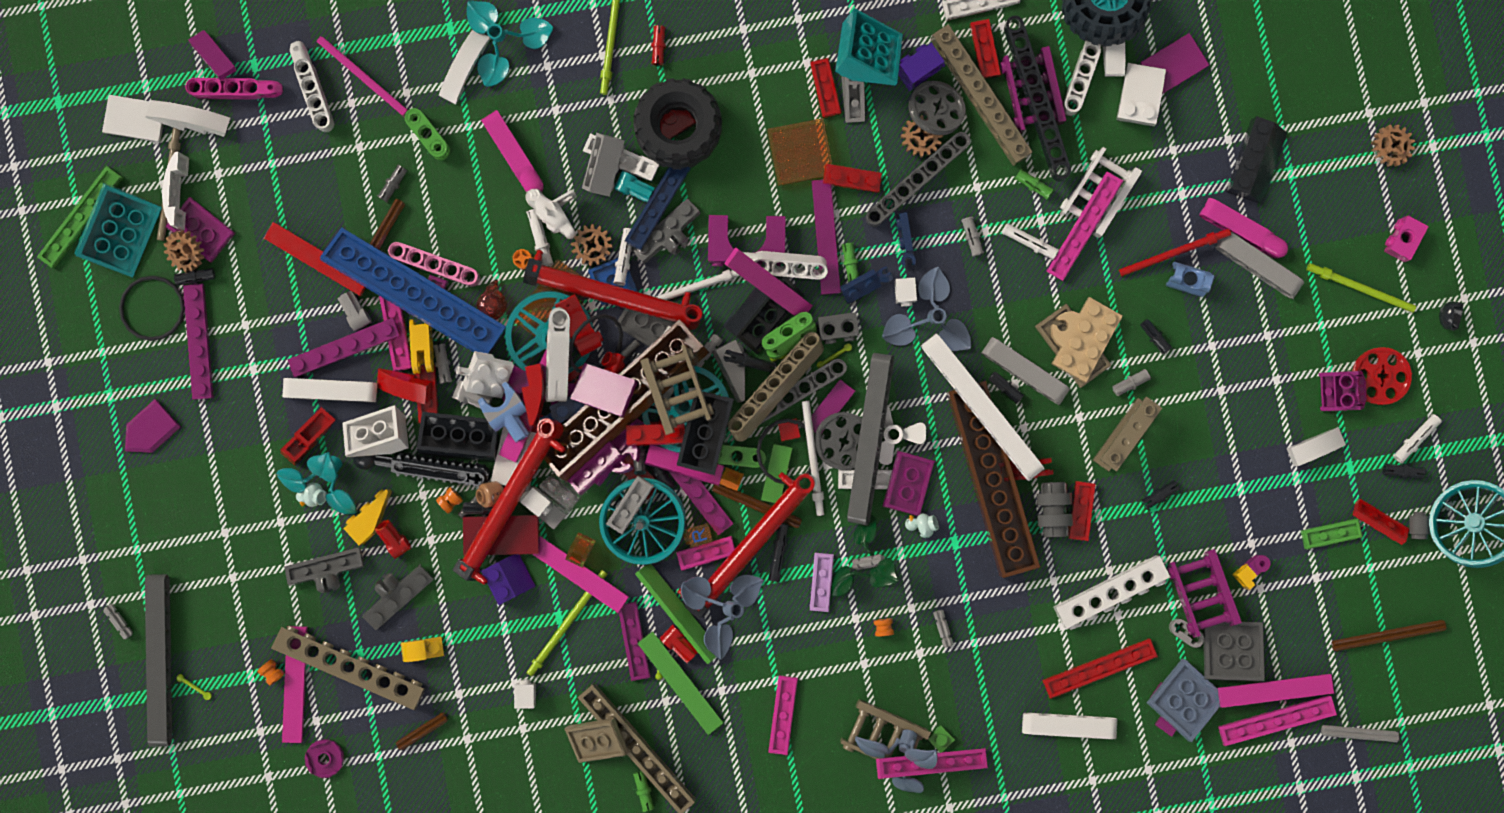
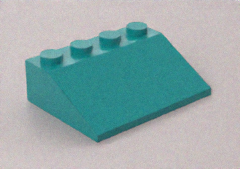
(868, 50)
(117, 230)

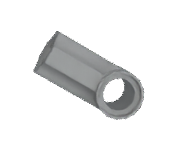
(356, 315)
(467, 397)

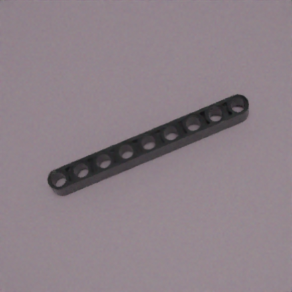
(1037, 89)

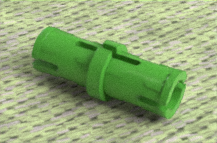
(1034, 184)
(850, 261)
(643, 791)

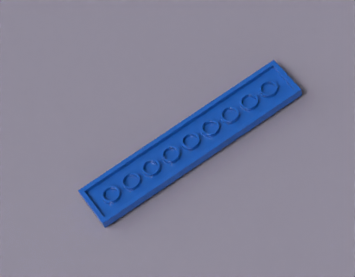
(412, 292)

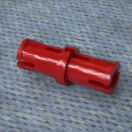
(658, 45)

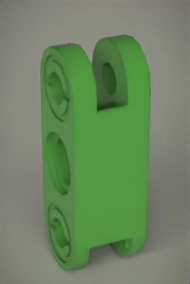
(420, 126)
(788, 335)
(747, 460)

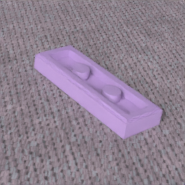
(821, 582)

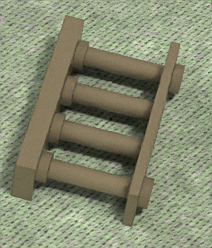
(664, 404)
(1127, 434)
(883, 717)

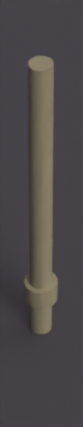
(173, 146)

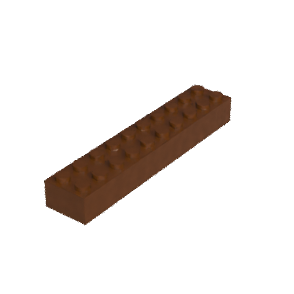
(593, 428)
(996, 498)

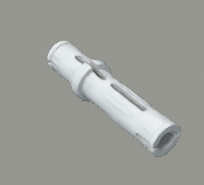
(1010, 230)
(539, 237)
(622, 264)
(1411, 444)

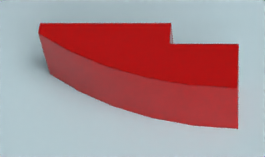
(404, 385)
(534, 393)
(307, 436)

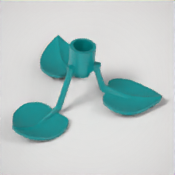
(482, 19)
(325, 467)

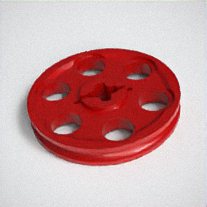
(1390, 371)

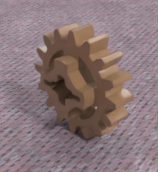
(913, 136)
(1399, 151)
(596, 234)
(184, 250)

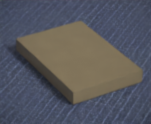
(596, 740)

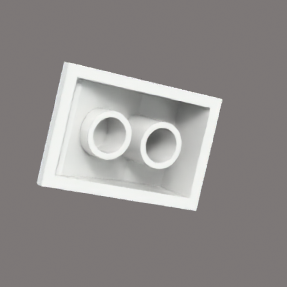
(1141, 94)
(376, 433)

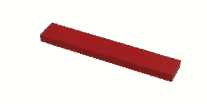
(309, 255)
(1099, 668)

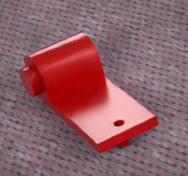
(587, 338)

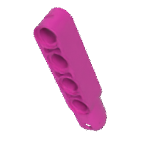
(265, 88)
(512, 152)
(1243, 227)

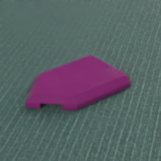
(150, 429)

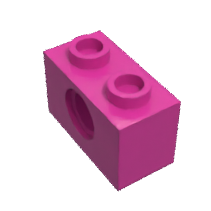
(1413, 230)

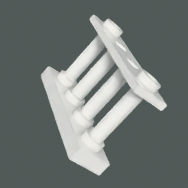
(1129, 177)

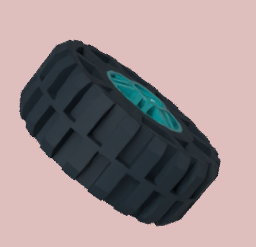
(1106, 20)

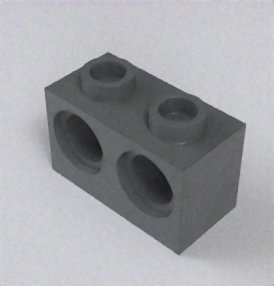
(837, 322)

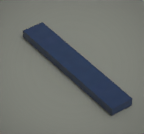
(656, 207)

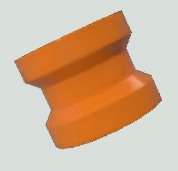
(520, 257)
(883, 627)

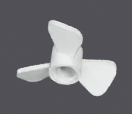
(914, 433)

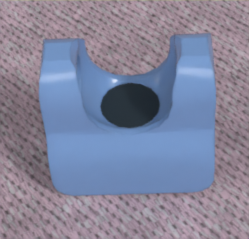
(1190, 279)

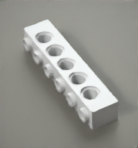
(1158, 577)

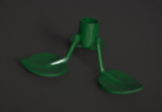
(881, 576)

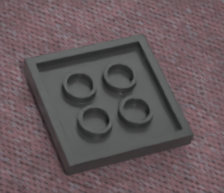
(1234, 652)

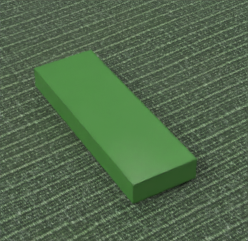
(778, 463)
(1331, 533)

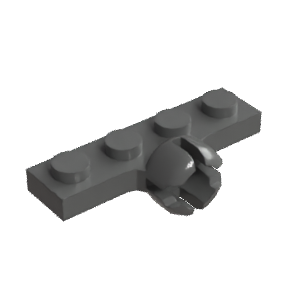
(669, 232)
(325, 569)
(396, 594)

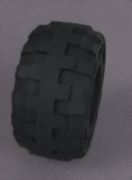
(677, 96)

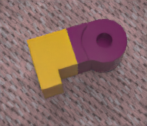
(1251, 570)

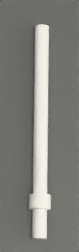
(726, 276)
(817, 495)

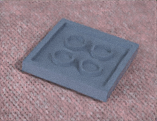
(1186, 700)

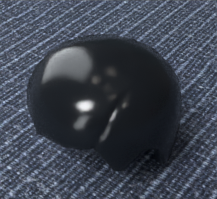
(1451, 315)

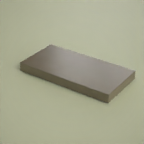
(1044, 329)

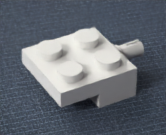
(486, 374)

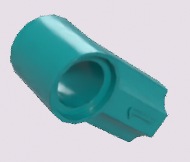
(631, 186)

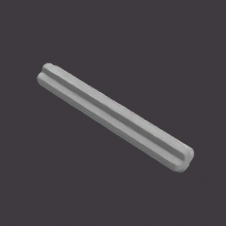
(1360, 733)

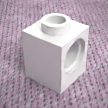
(905, 291)
(537, 502)
(524, 694)

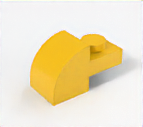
(422, 649)

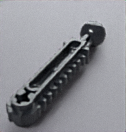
(428, 467)

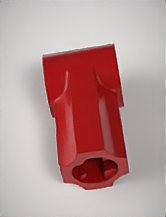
(395, 543)
(675, 640)

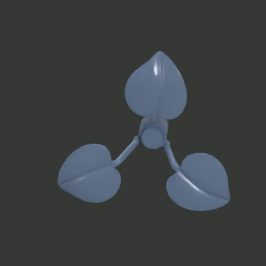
(934, 287)
(745, 592)
(906, 743)

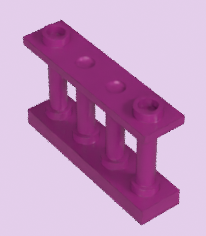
(1049, 78)
(1223, 596)

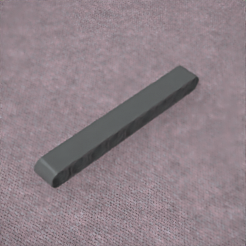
(870, 438)
(158, 660)

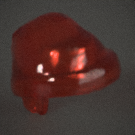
(492, 301)

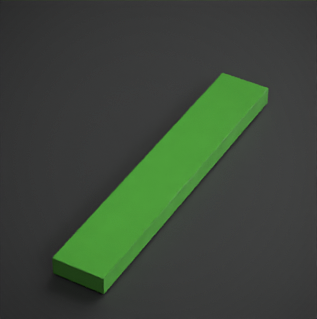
(76, 220)
(675, 610)
(680, 683)

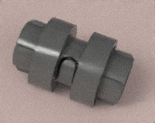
(1055, 520)

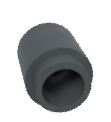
(1419, 525)

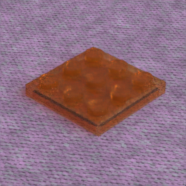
(799, 151)

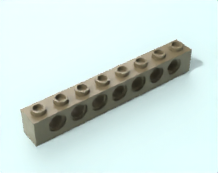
(980, 95)
(283, 644)
(639, 750)

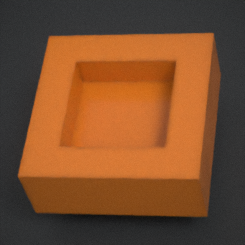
(731, 479)

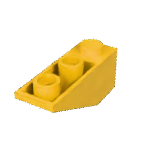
(363, 526)

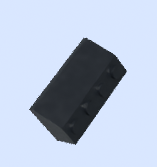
(1257, 160)
(758, 317)
(457, 437)
(705, 438)

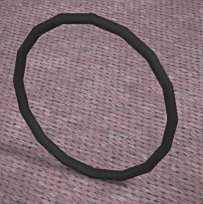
(123, 300)
(582, 326)
(760, 443)

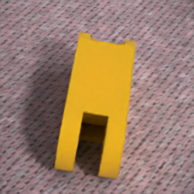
(421, 347)

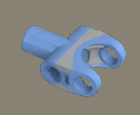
(507, 414)

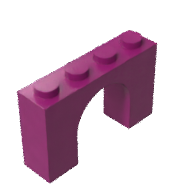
(720, 248)

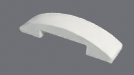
(462, 66)
(630, 162)
(171, 190)

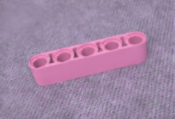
(427, 258)

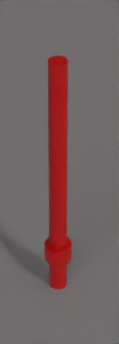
(1210, 239)

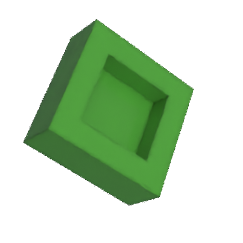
(940, 739)

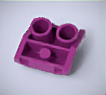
(1343, 390)

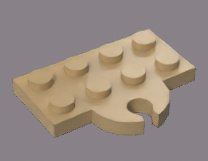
(1084, 338)

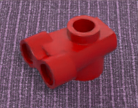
(613, 362)

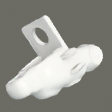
(551, 211)

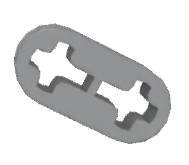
(1183, 636)

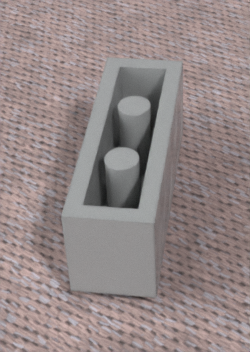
(603, 164)

